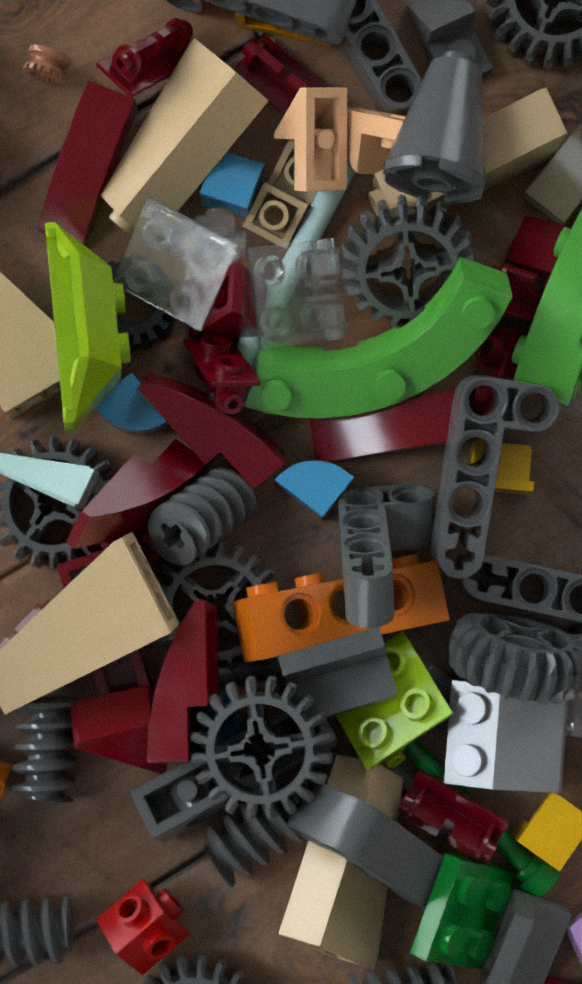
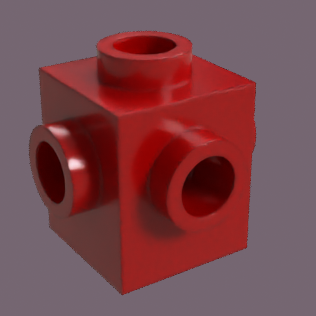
(143, 926)

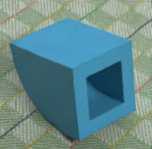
(233, 184)
(130, 410)
(314, 484)

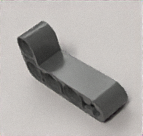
(314, 19)
(480, 475)
(372, 525)
(556, 588)
(368, 842)

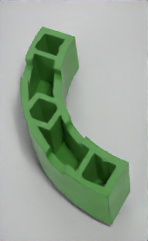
(554, 343)
(390, 365)

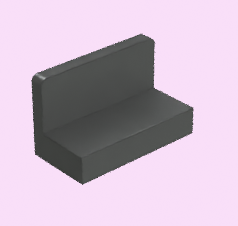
(341, 673)
(526, 941)

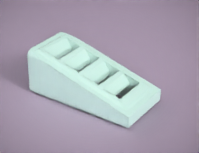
(59, 480)

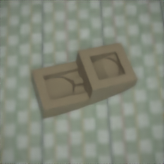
(559, 185)

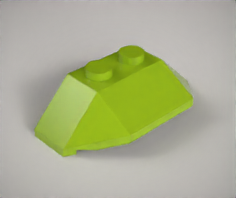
(84, 325)

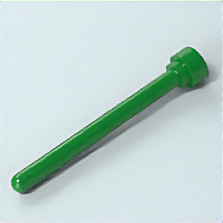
(533, 872)

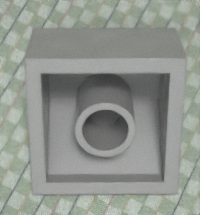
(504, 741)

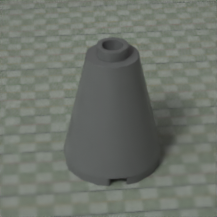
(442, 134)

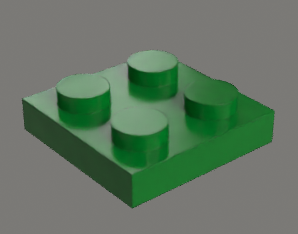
(463, 912)

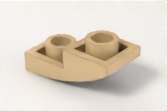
(278, 207)

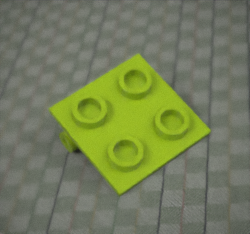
(386, 727)

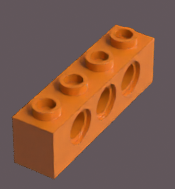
(265, 633)

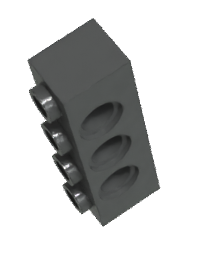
(177, 800)

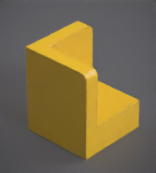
(513, 467)
(552, 831)

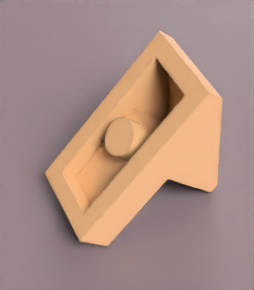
(320, 138)
(370, 138)

